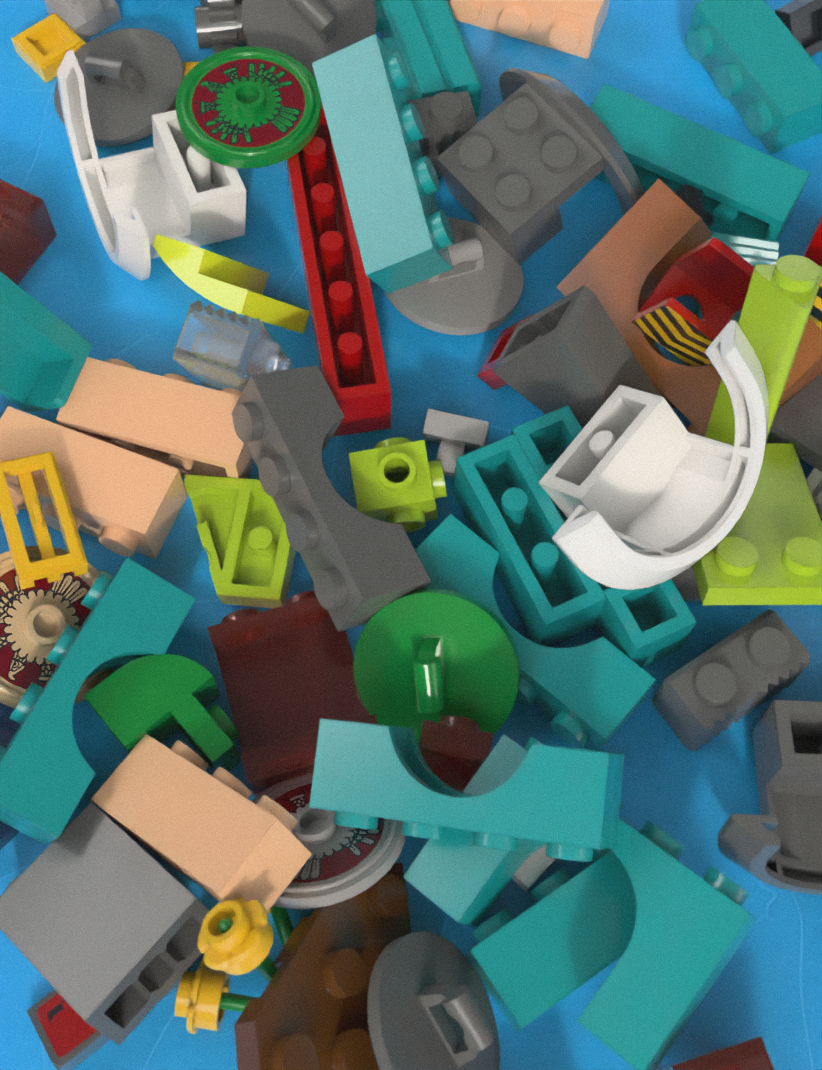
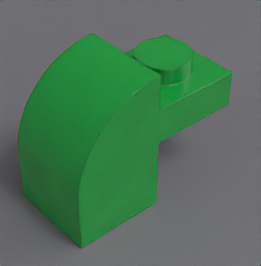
(164, 696)

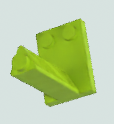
(777, 541)

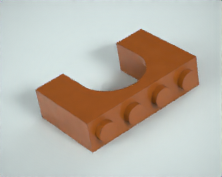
(628, 268)

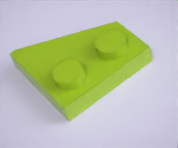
(242, 540)

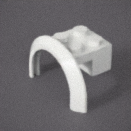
(149, 190)
(648, 492)

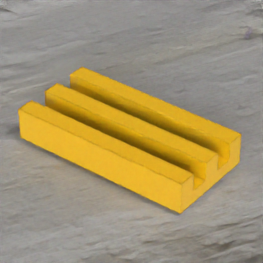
(49, 565)

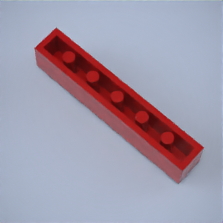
(338, 289)

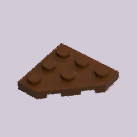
(318, 997)

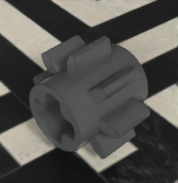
(219, 25)

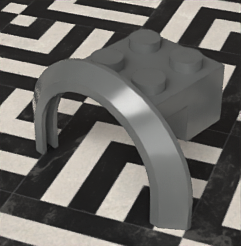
(531, 159)
(786, 839)

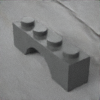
(350, 556)

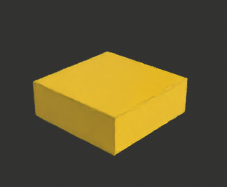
(46, 45)

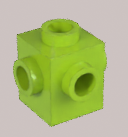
(398, 483)

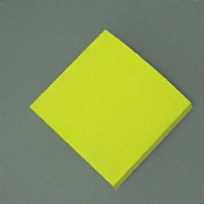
(228, 283)

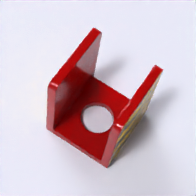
(713, 278)

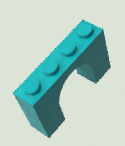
(680, 933)

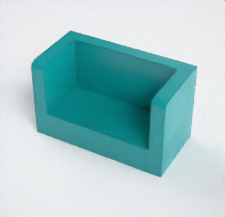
(36, 352)

